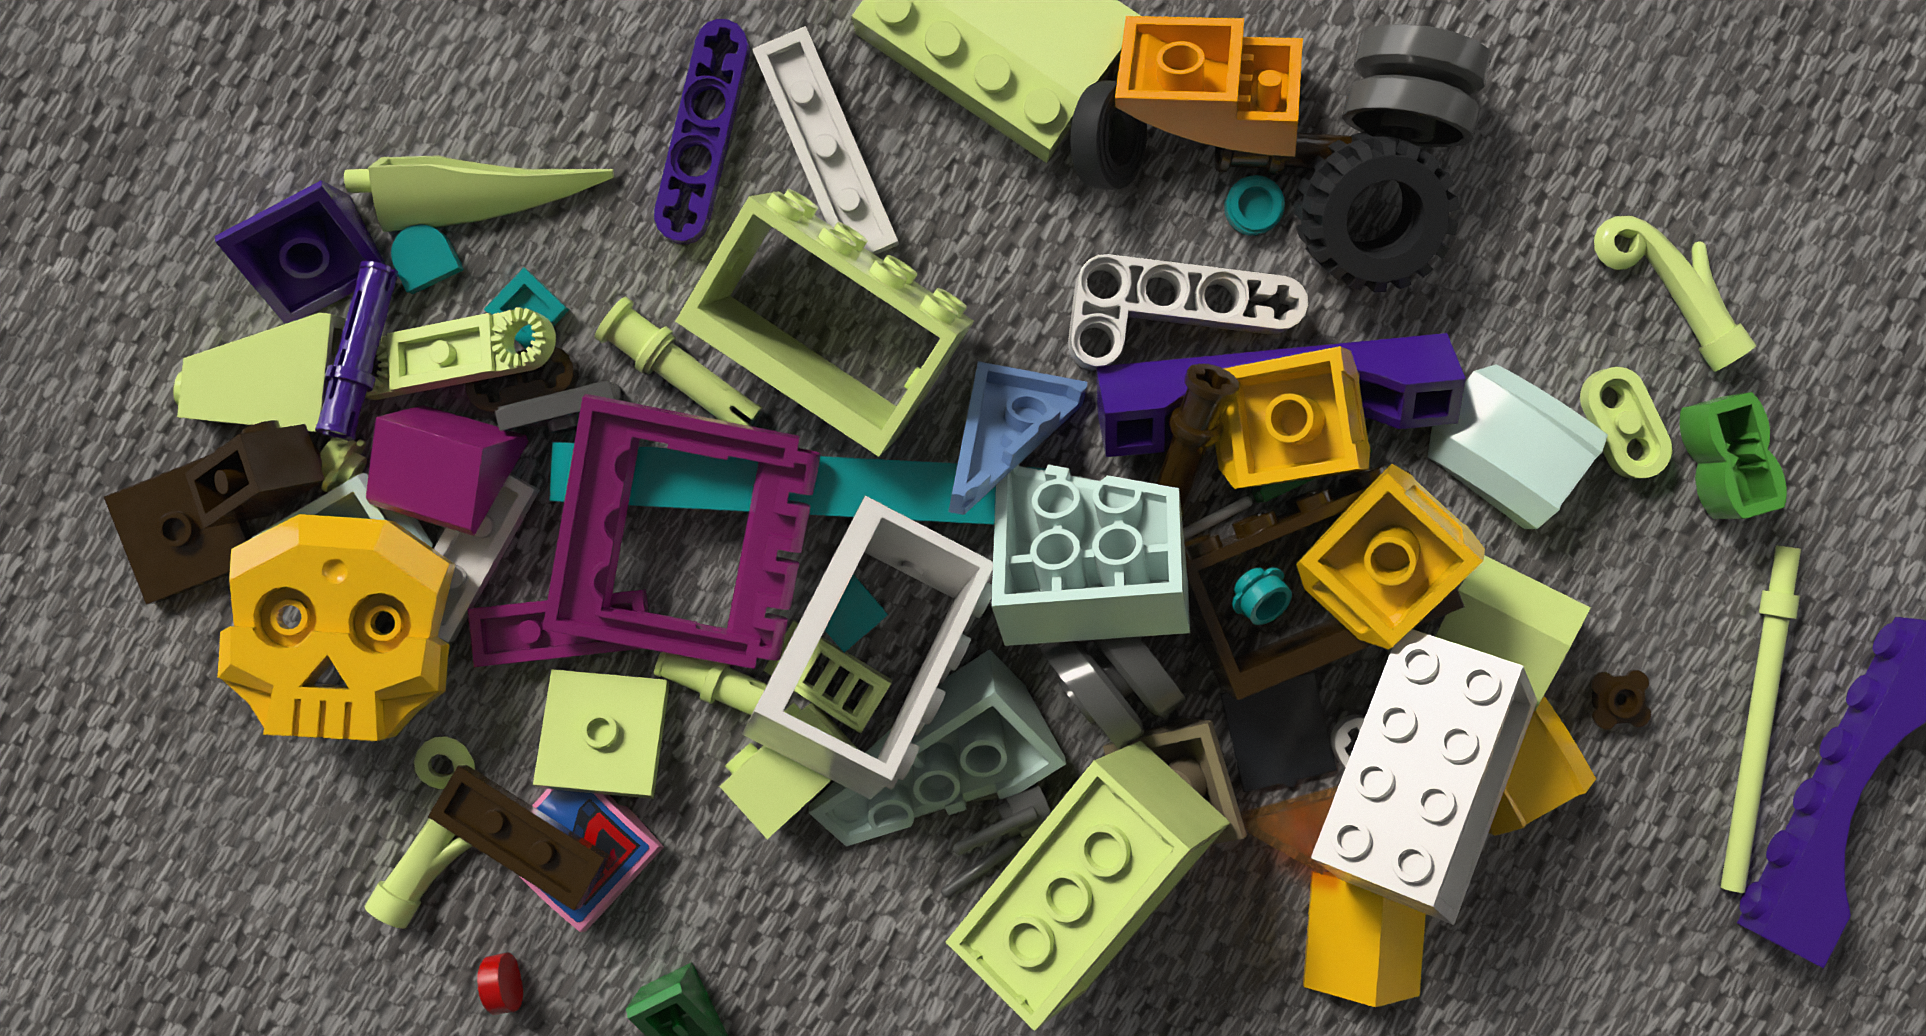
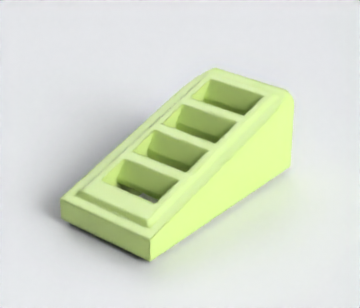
(856, 718)

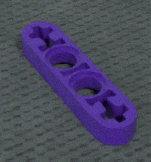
(695, 131)

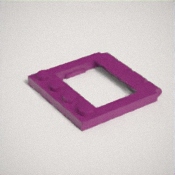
(596, 519)

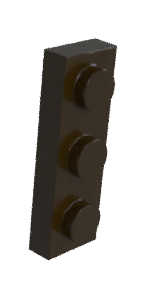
(519, 837)

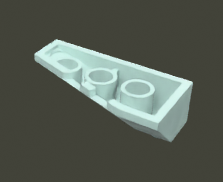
(977, 745)

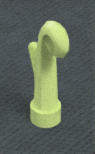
(1689, 285)
(431, 851)

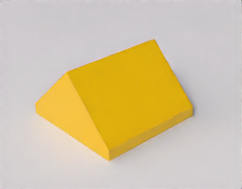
(1361, 944)

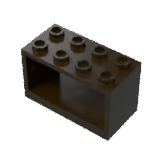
(1299, 651)

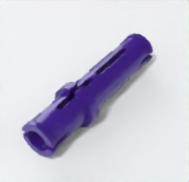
(353, 365)

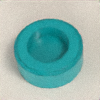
(1254, 205)

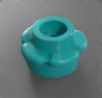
(1261, 595)

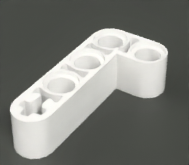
(1189, 301)

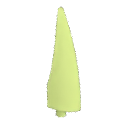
(455, 191)

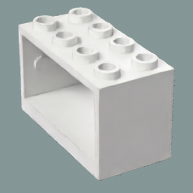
(922, 556)
(1427, 774)

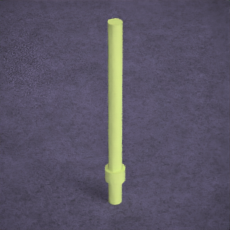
(1779, 606)

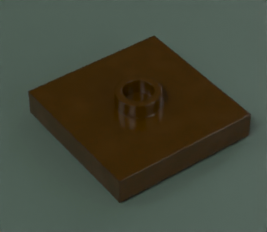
(167, 538)

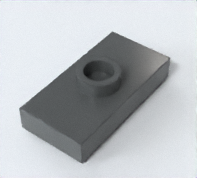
(557, 410)

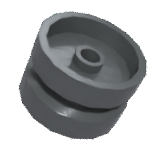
(1417, 84)
(1110, 676)

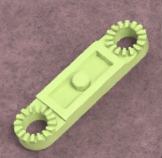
(459, 352)

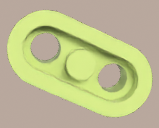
(1629, 419)

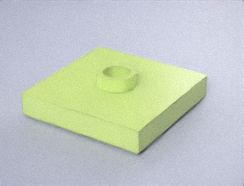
(601, 734)

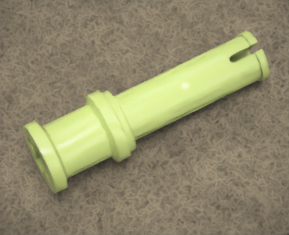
(655, 351)

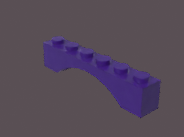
(1400, 382)
(1802, 889)

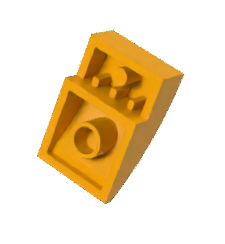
(1211, 82)

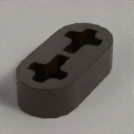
(526, 390)

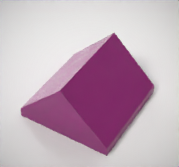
(440, 466)

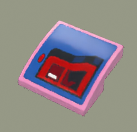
(612, 830)

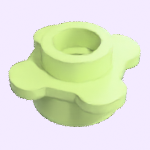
(341, 462)

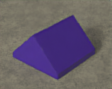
(302, 250)

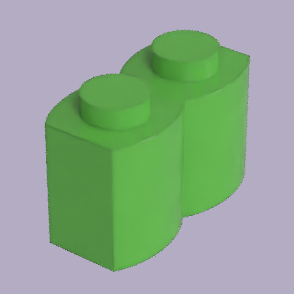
(1734, 467)

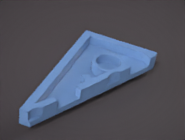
(1005, 422)

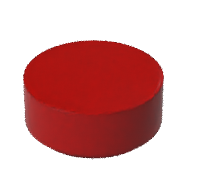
(500, 984)

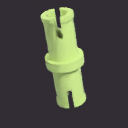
(711, 680)

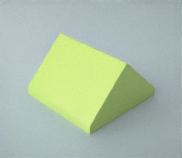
(1515, 621)

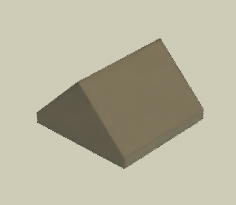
(1195, 755)

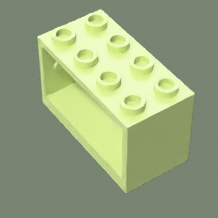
(790, 364)
(1086, 882)

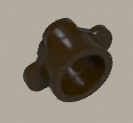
(1604, 694)

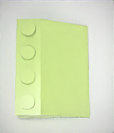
(1003, 59)

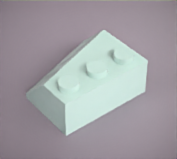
(1087, 558)

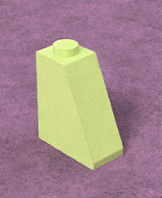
(262, 375)

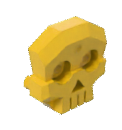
(340, 580)

